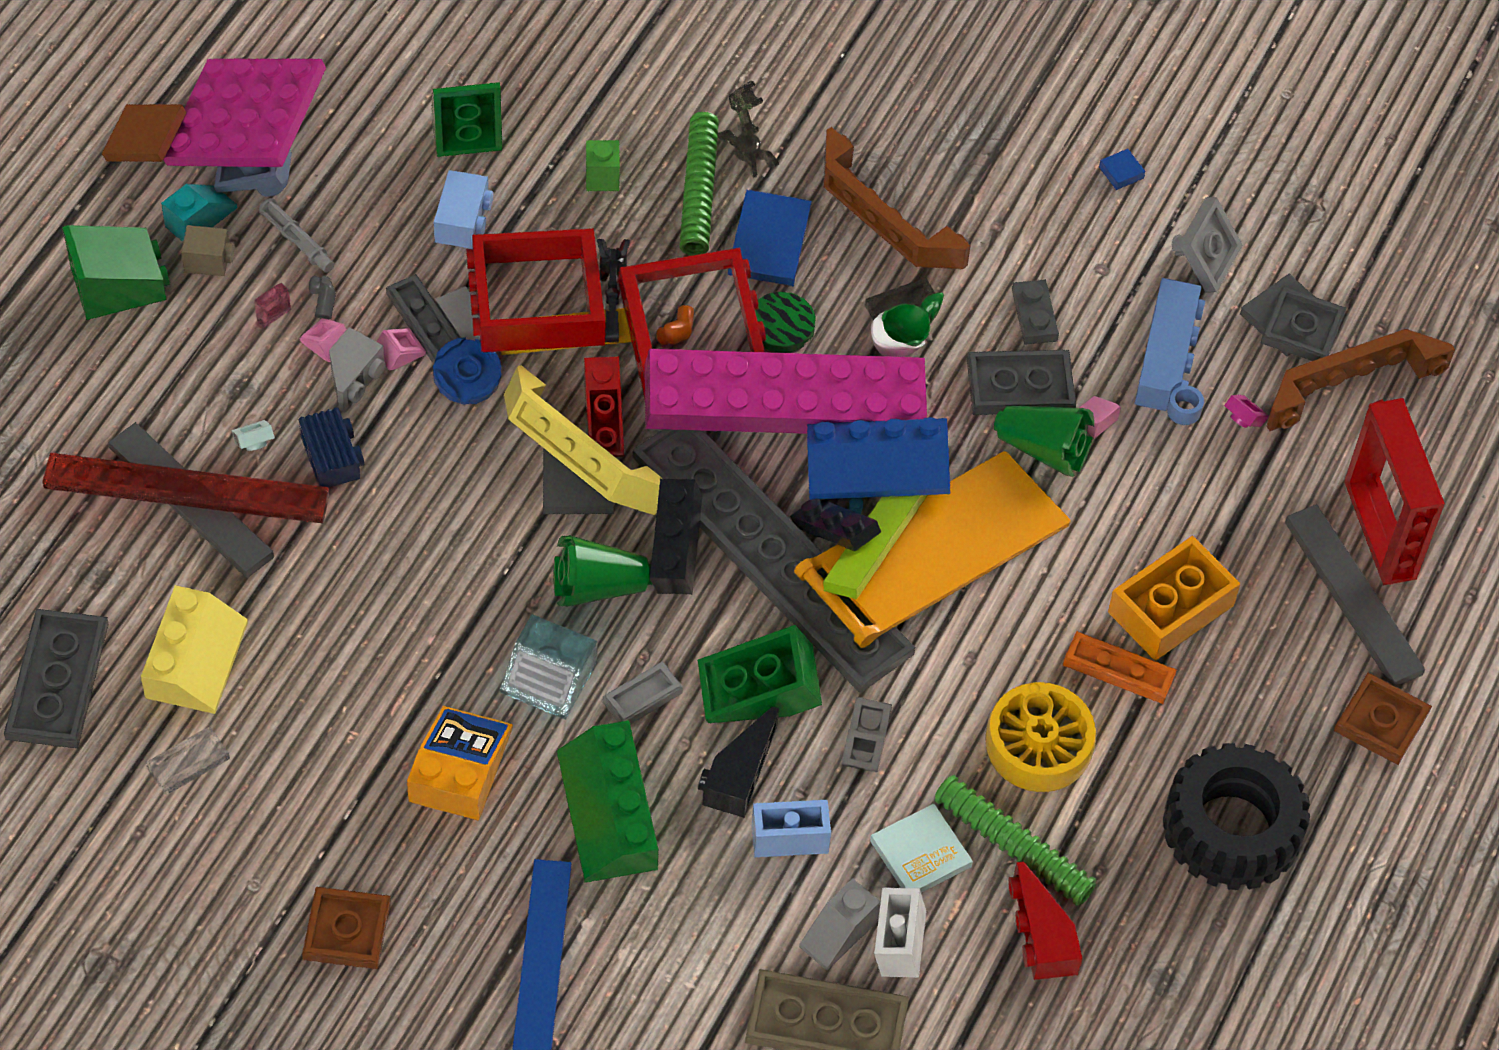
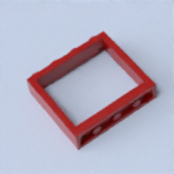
(683, 266)
(536, 331)
(1401, 544)

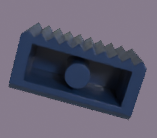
(329, 447)

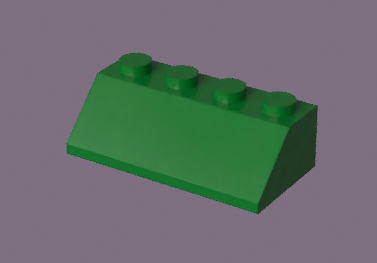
(608, 803)

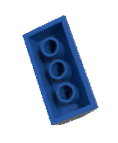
(878, 458)

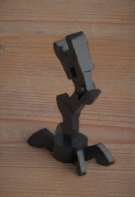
(610, 263)

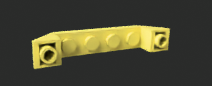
(576, 449)

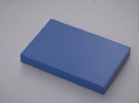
(772, 235)

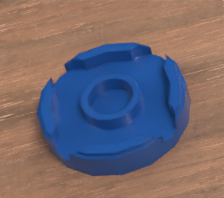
(466, 372)

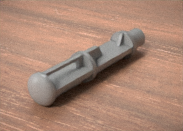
(291, 230)

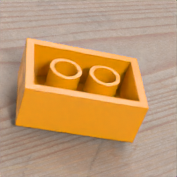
(1173, 597)

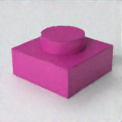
(1245, 411)

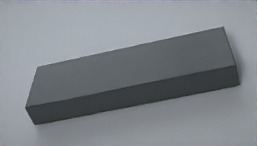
(421, 314)

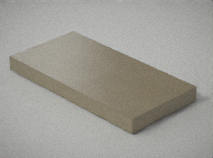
(823, 1015)

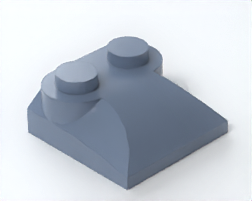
(267, 180)

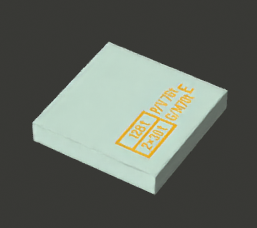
(921, 850)

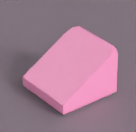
(322, 337)
(400, 347)
(1104, 414)

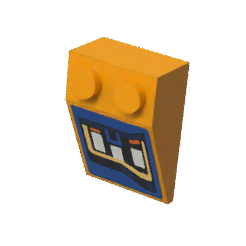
(458, 762)

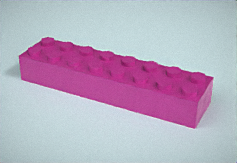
(778, 390)

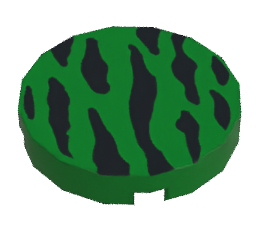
(787, 321)

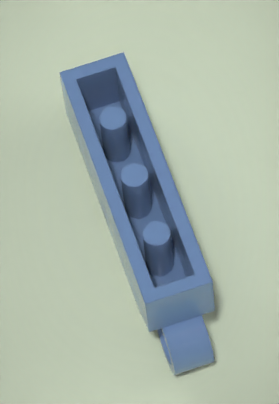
(1168, 354)

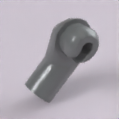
(326, 296)

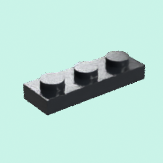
(835, 524)

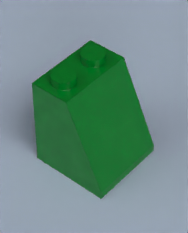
(114, 268)

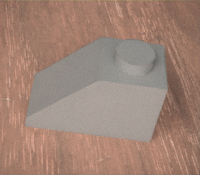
(841, 924)

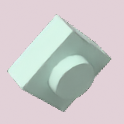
(253, 435)

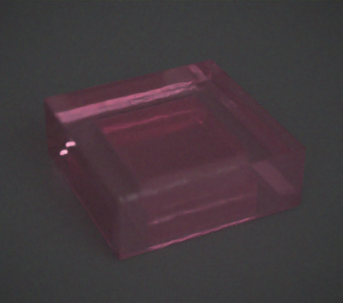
(272, 304)

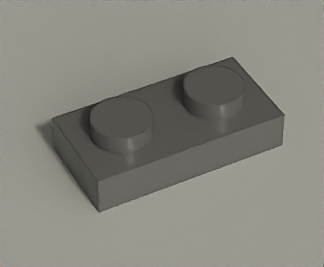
(1035, 312)

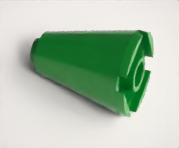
(1048, 434)
(597, 572)

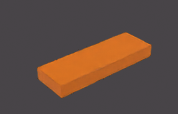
(1119, 667)

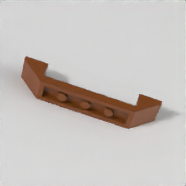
(942, 250)
(1423, 353)

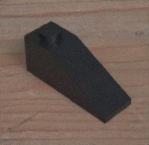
(738, 766)

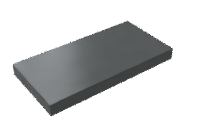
(56, 678)

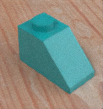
(195, 207)

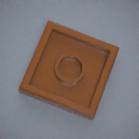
(144, 133)
(1382, 718)
(346, 928)

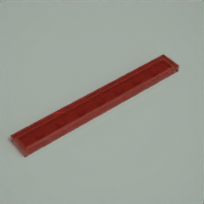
(186, 488)

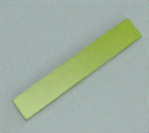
(857, 567)

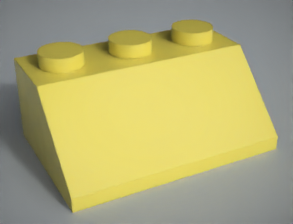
(193, 651)

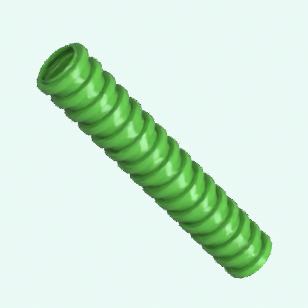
(699, 183)
(1015, 840)

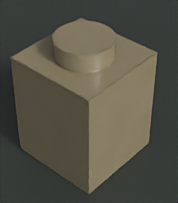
(206, 250)

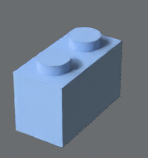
(462, 209)
(791, 828)

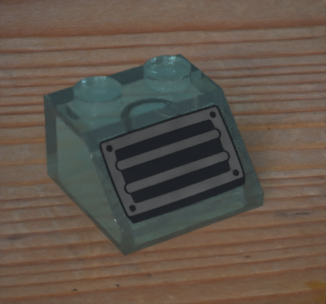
(549, 666)

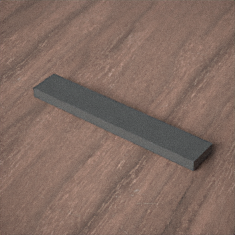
(219, 528)
(1355, 596)

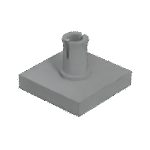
(1209, 244)

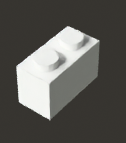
(900, 932)

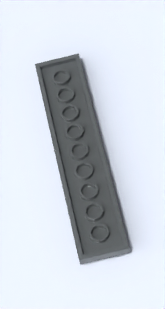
(768, 550)

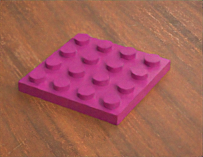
(245, 112)

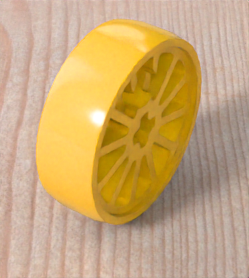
(1027, 737)

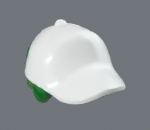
(905, 327)

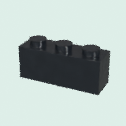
(676, 536)

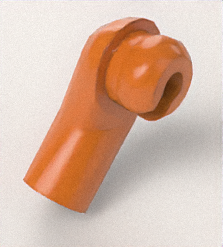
(677, 330)

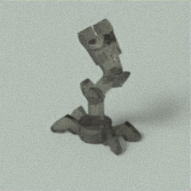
(747, 144)

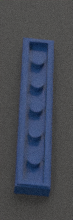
(542, 955)

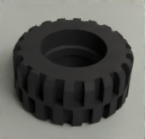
(1246, 776)

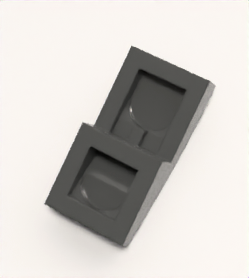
(866, 734)

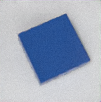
(1122, 169)

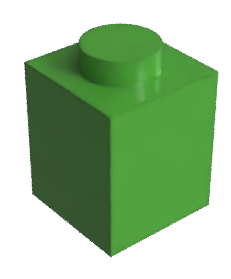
(602, 165)

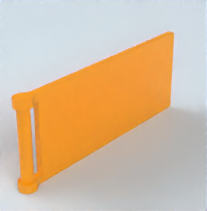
(946, 545)

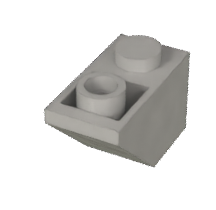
(354, 364)

